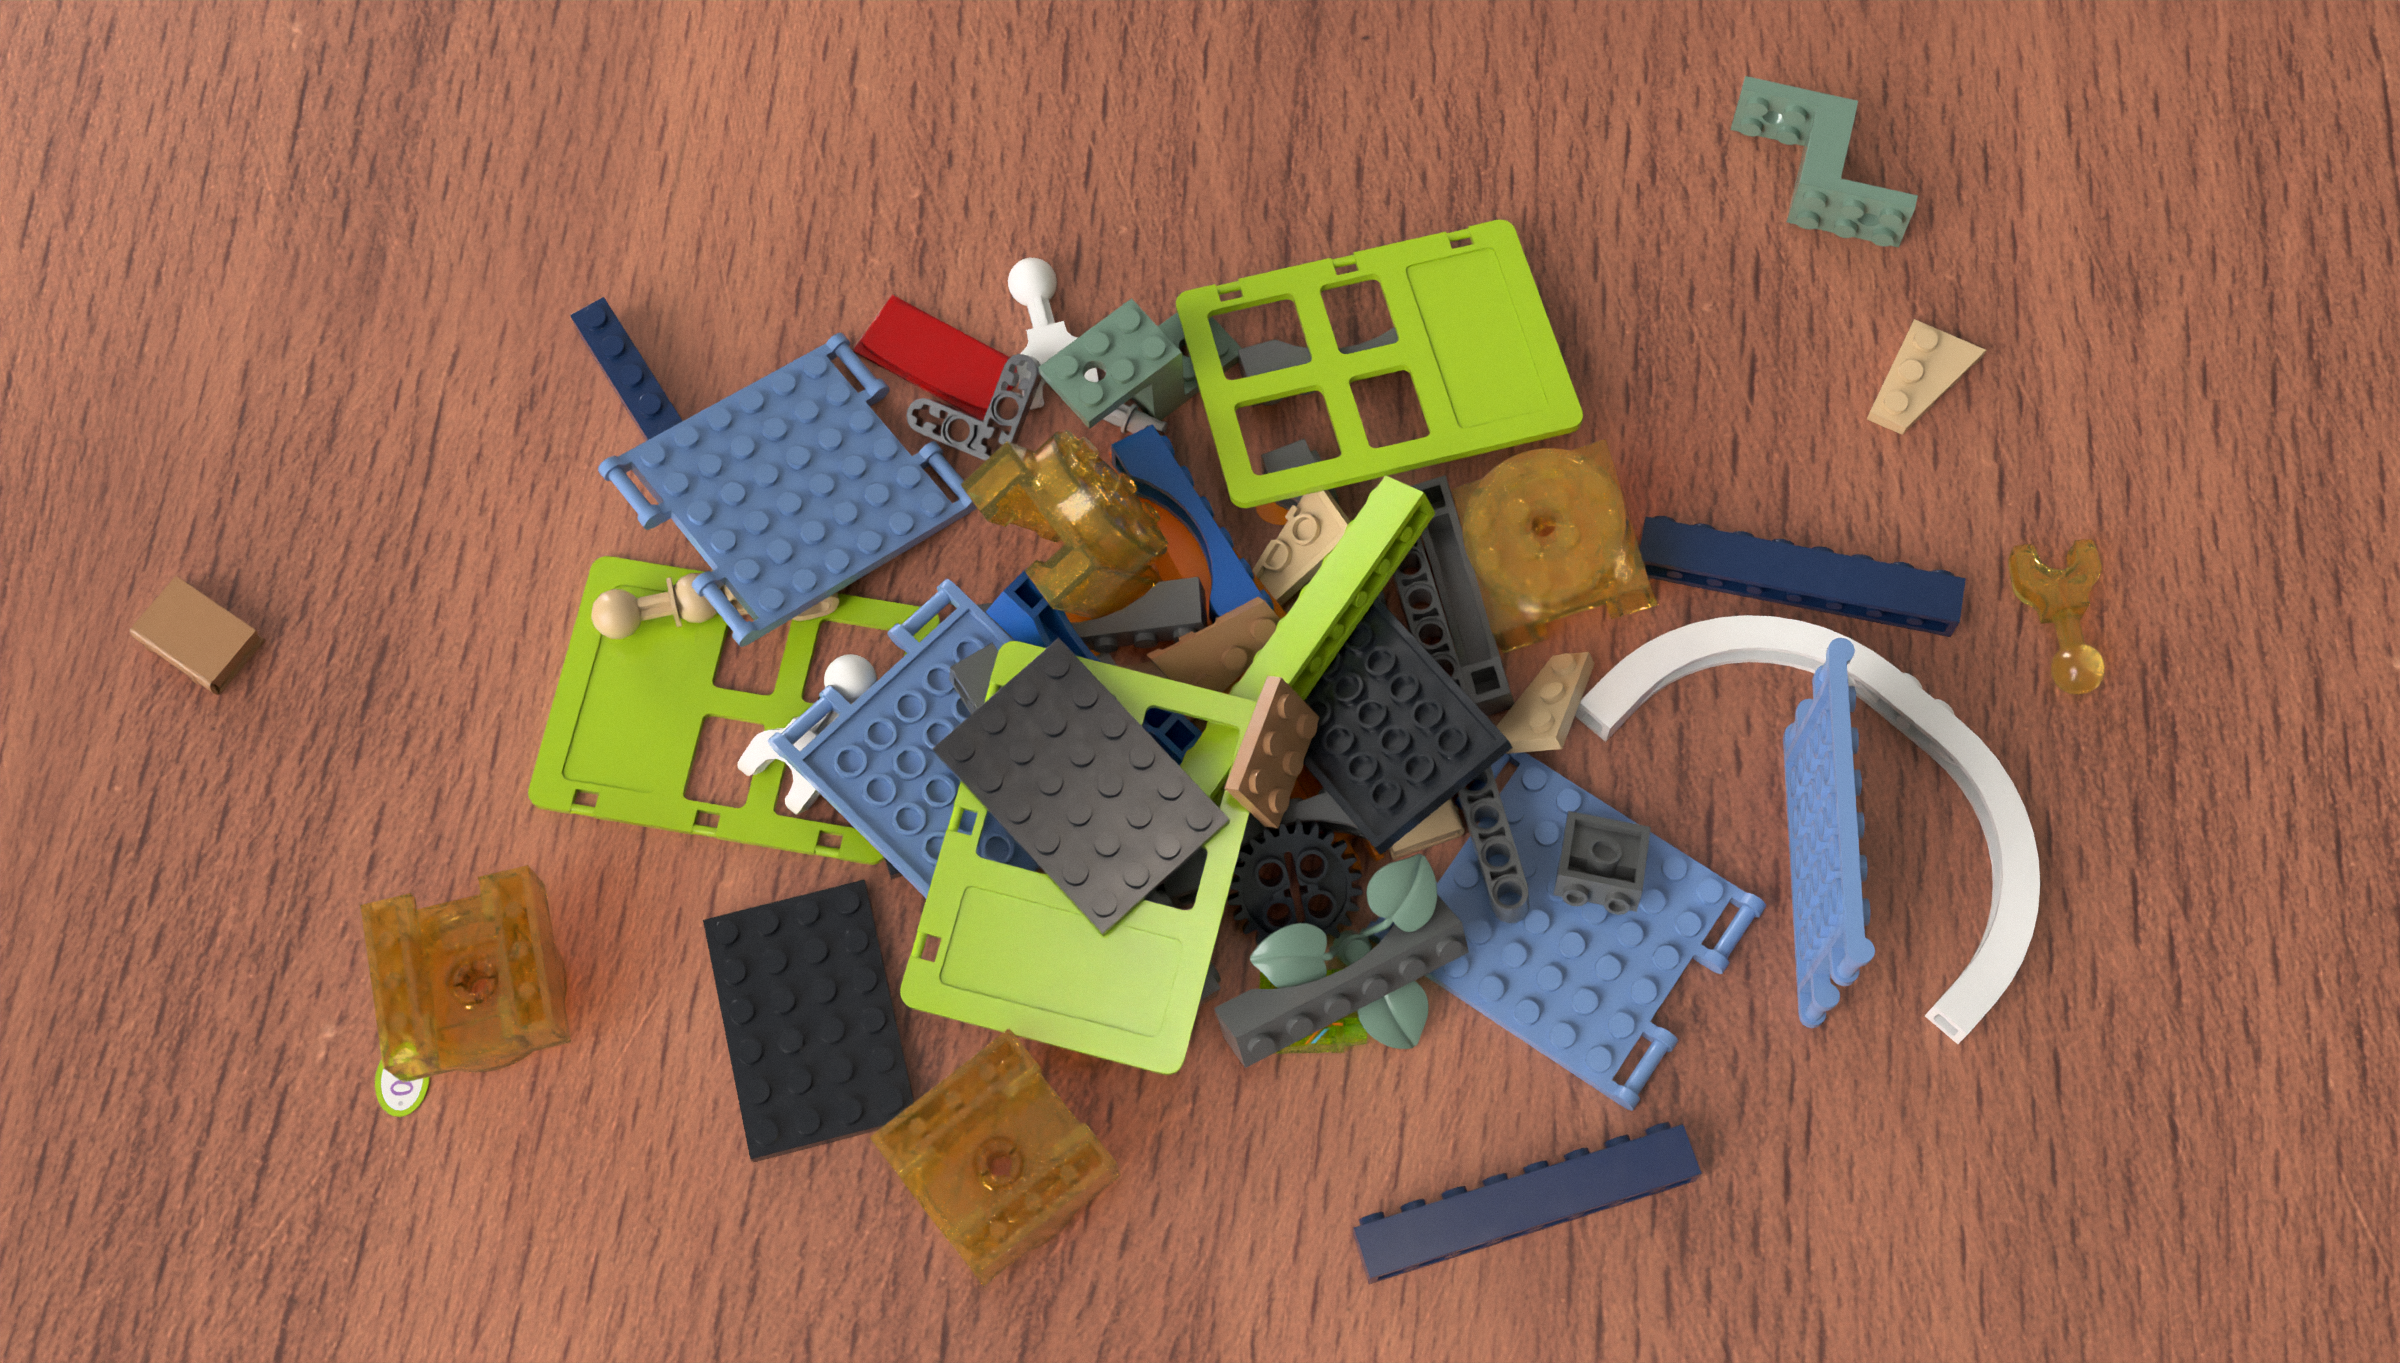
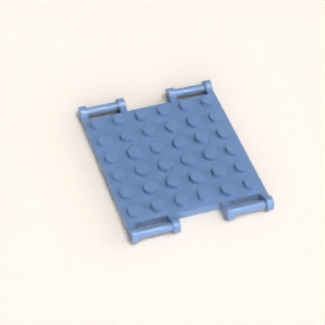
(790, 489)
(879, 752)
(1825, 839)
(1577, 975)

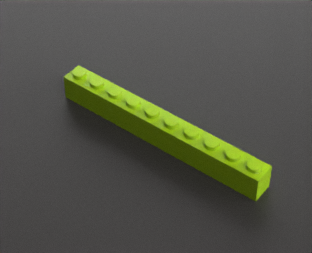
(1321, 616)

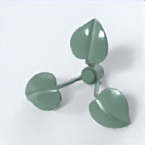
(1399, 893)

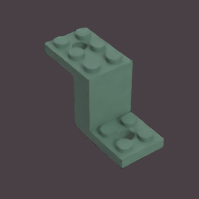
(1820, 194)
(1138, 361)

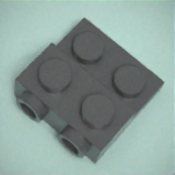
(1602, 862)

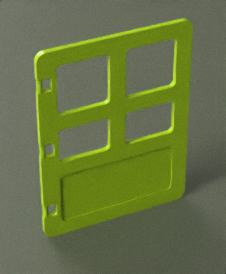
(1465, 335)
(637, 706)
(1034, 963)

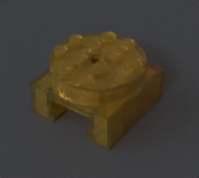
(1077, 499)
(1579, 566)
(434, 955)
(987, 1112)

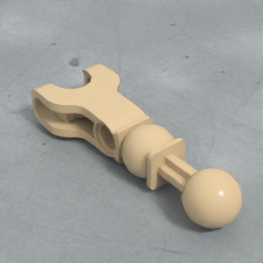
(620, 612)

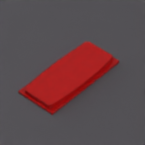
(933, 356)

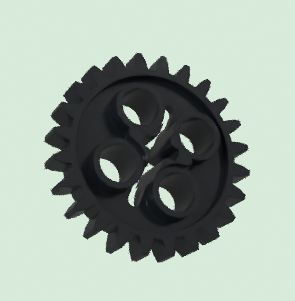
(1330, 879)

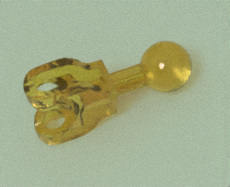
(2062, 600)

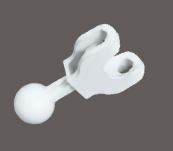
(1033, 285)
(851, 678)

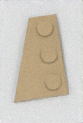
(1920, 375)
(1302, 545)
(1548, 705)

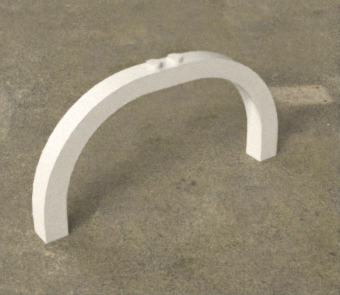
(1915, 714)

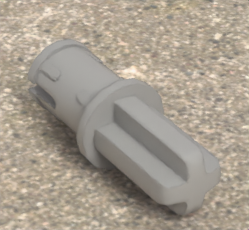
(1133, 420)

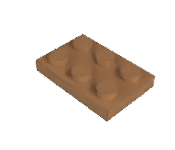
(1272, 752)

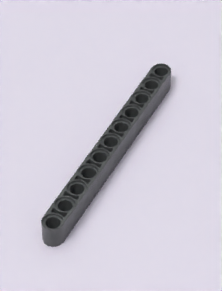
(1475, 804)

